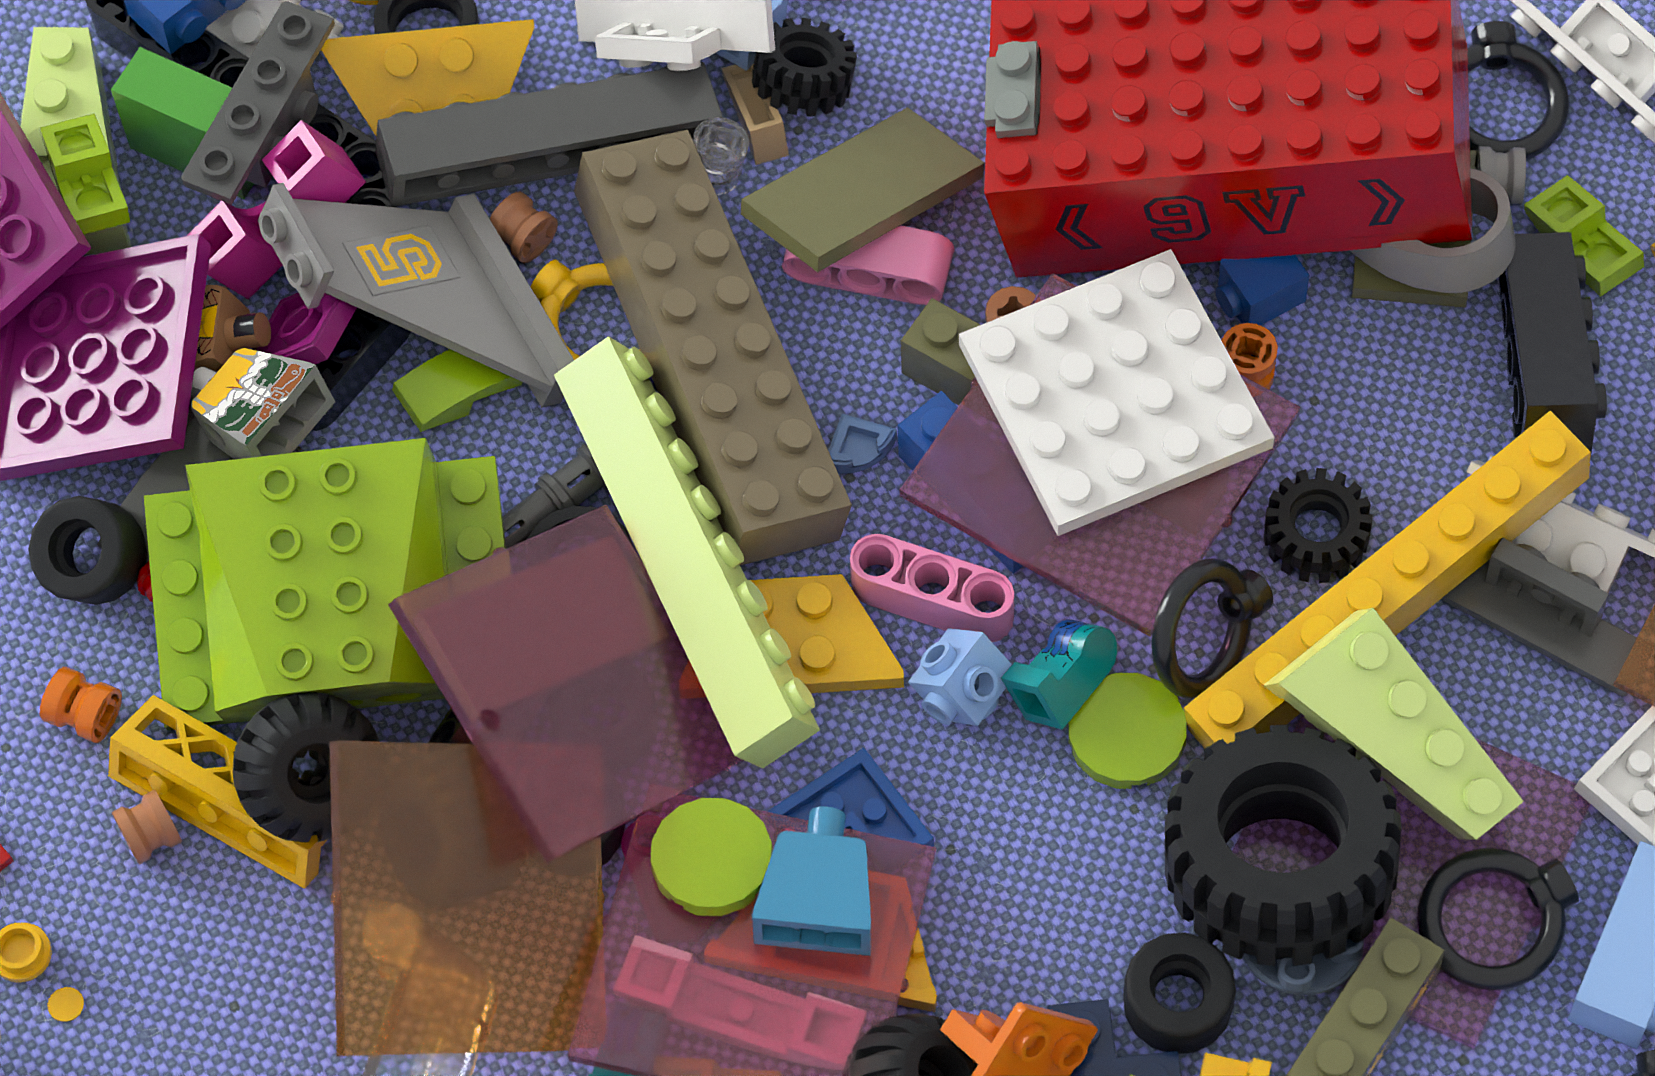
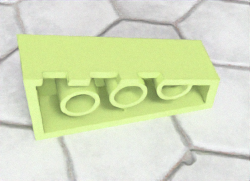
(65, 85)
(1377, 699)

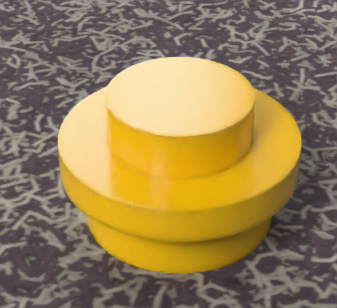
(23, 952)

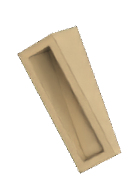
(756, 116)

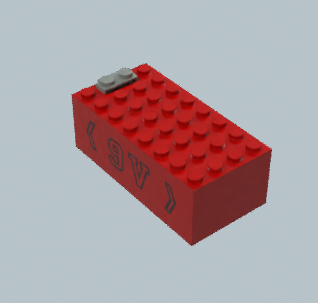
(1223, 129)

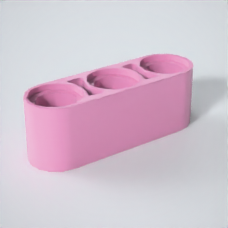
(898, 266)
(915, 566)

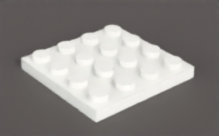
(1115, 392)

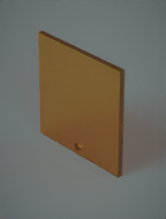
(448, 910)

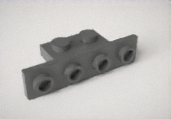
(262, 106)
(1546, 611)

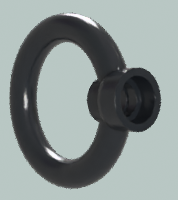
(1496, 48)
(1243, 599)
(1548, 889)

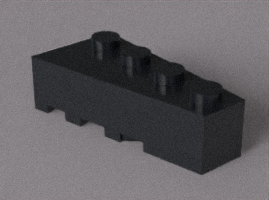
(1548, 338)

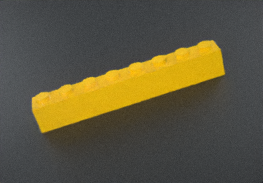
(1406, 572)

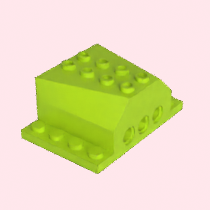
(287, 567)

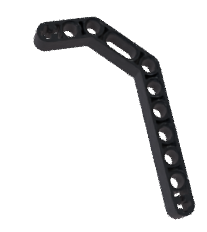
(369, 335)

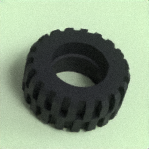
(1290, 779)

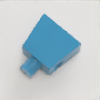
(816, 889)

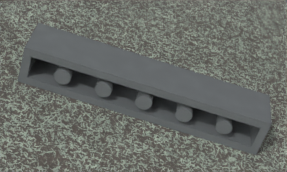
(534, 133)

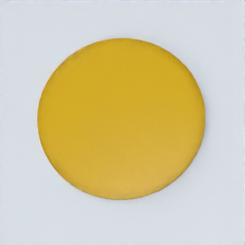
(65, 1004)

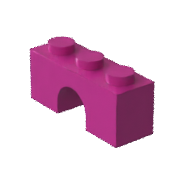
(311, 170)

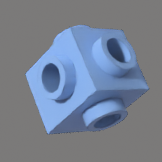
(960, 677)

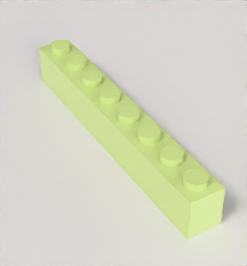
(688, 553)

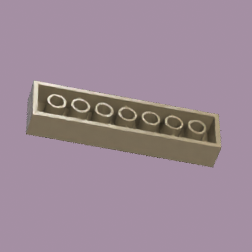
(711, 345)

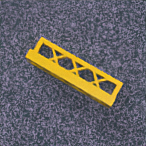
(198, 793)

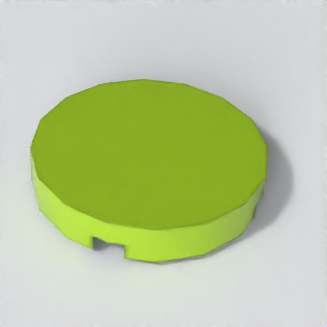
(1128, 731)
(710, 856)

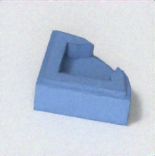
(860, 444)

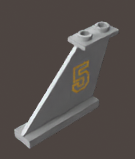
(422, 272)

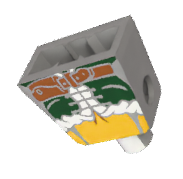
(259, 403)

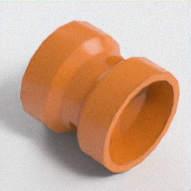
(1256, 341)
(80, 704)

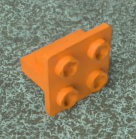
(1025, 1044)

